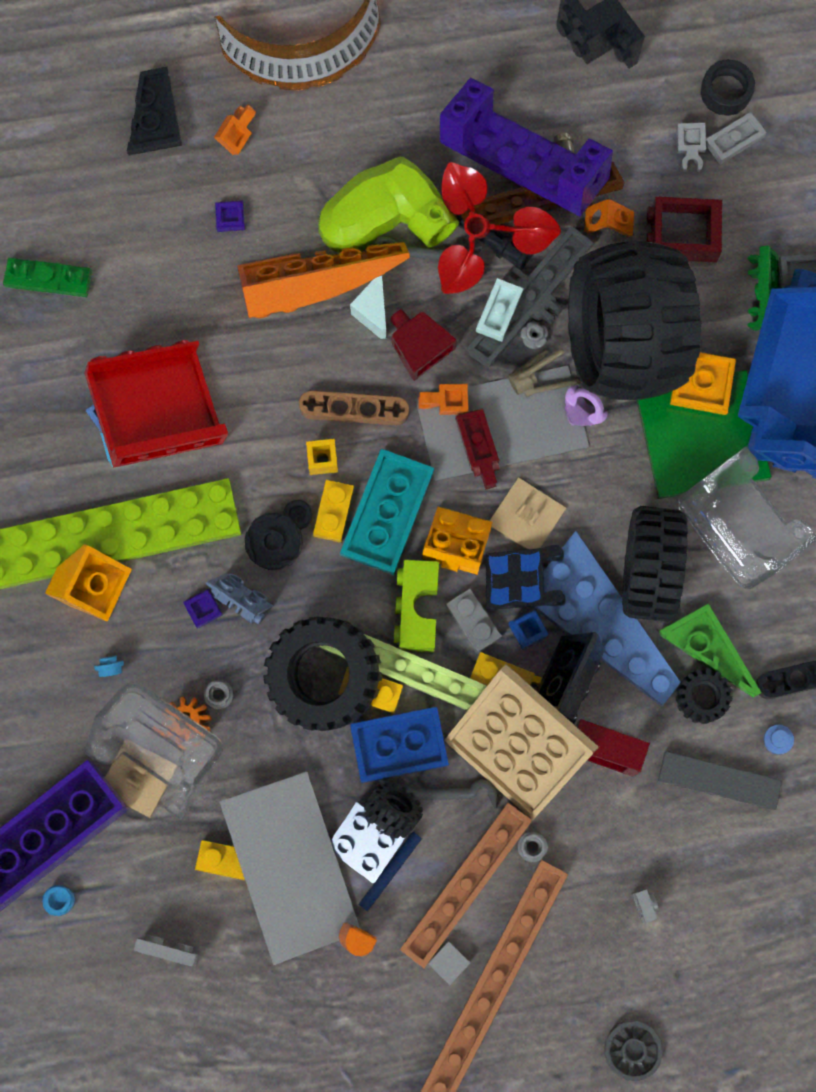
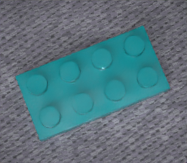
(387, 511)

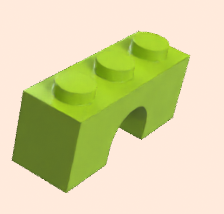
(418, 580)

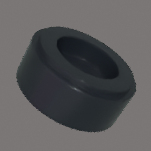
(299, 512)

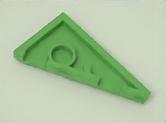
(708, 643)

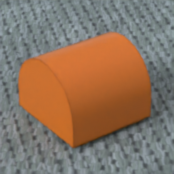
(356, 940)

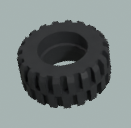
(655, 563)
(283, 673)

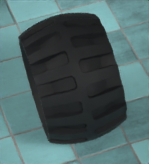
(634, 320)

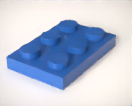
(399, 745)

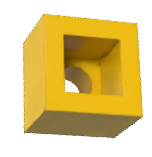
(322, 448)

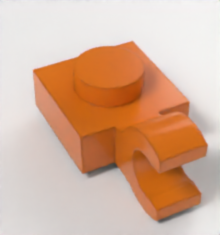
(234, 130)
(450, 399)

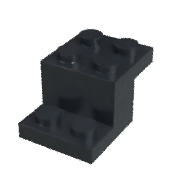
(600, 30)

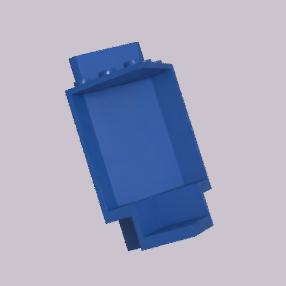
(782, 379)

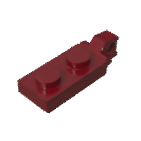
(479, 446)

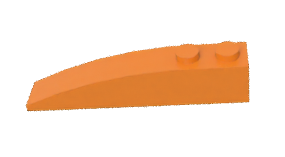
(296, 282)

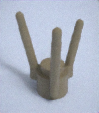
(524, 377)

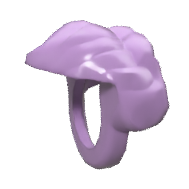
(579, 411)

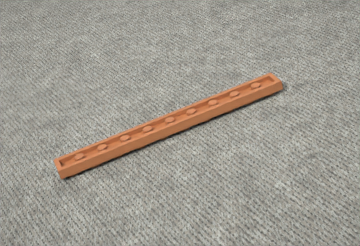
(495, 979)

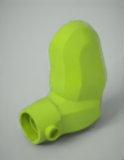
(379, 201)

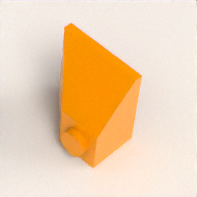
(89, 582)

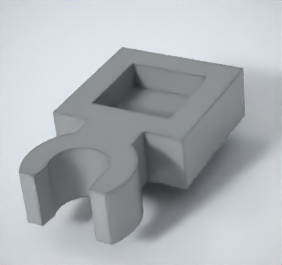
(691, 141)

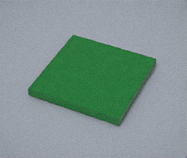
(692, 443)

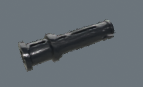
(502, 246)

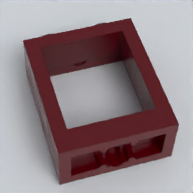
(693, 252)
(615, 749)

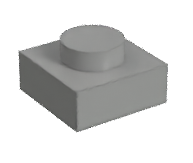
(646, 905)

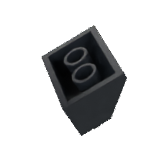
(570, 672)

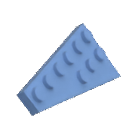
(597, 607)

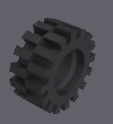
(719, 687)
(393, 810)

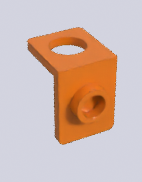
(612, 216)

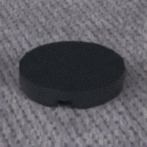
(273, 541)

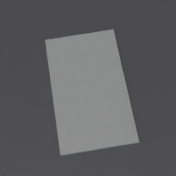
(518, 424)
(289, 866)

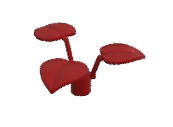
(461, 191)

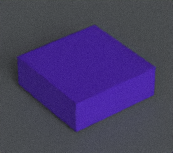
(230, 216)
(202, 608)

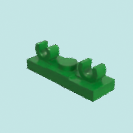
(47, 277)
(767, 279)

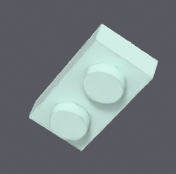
(499, 310)

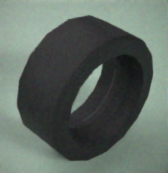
(728, 68)

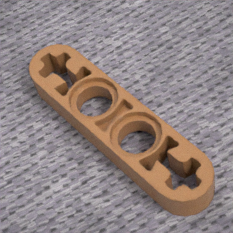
(354, 404)

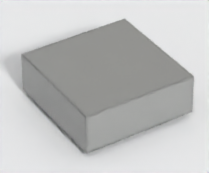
(449, 963)

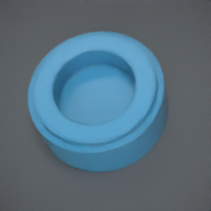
(58, 900)

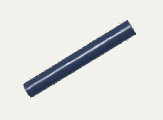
(390, 871)

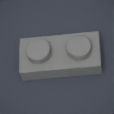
(735, 138)
(473, 621)
(154, 946)

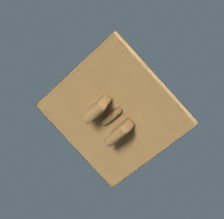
(527, 515)
(135, 785)

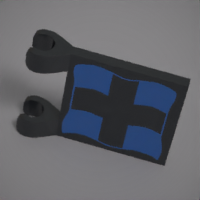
(517, 578)

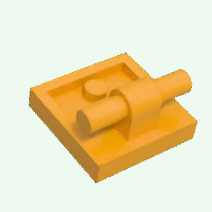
(457, 540)

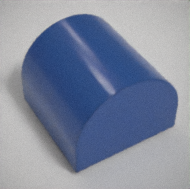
(528, 629)

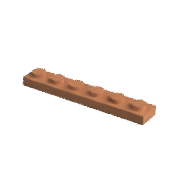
(465, 885)

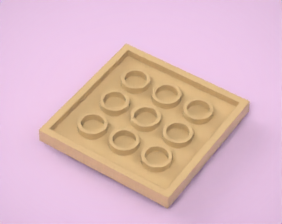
(520, 742)

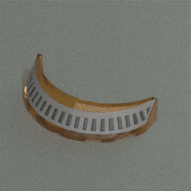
(307, 63)

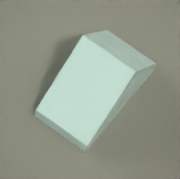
(369, 308)

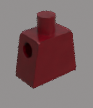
(420, 342)

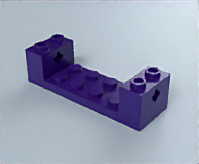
(520, 154)

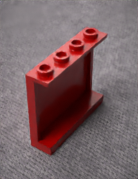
(153, 403)

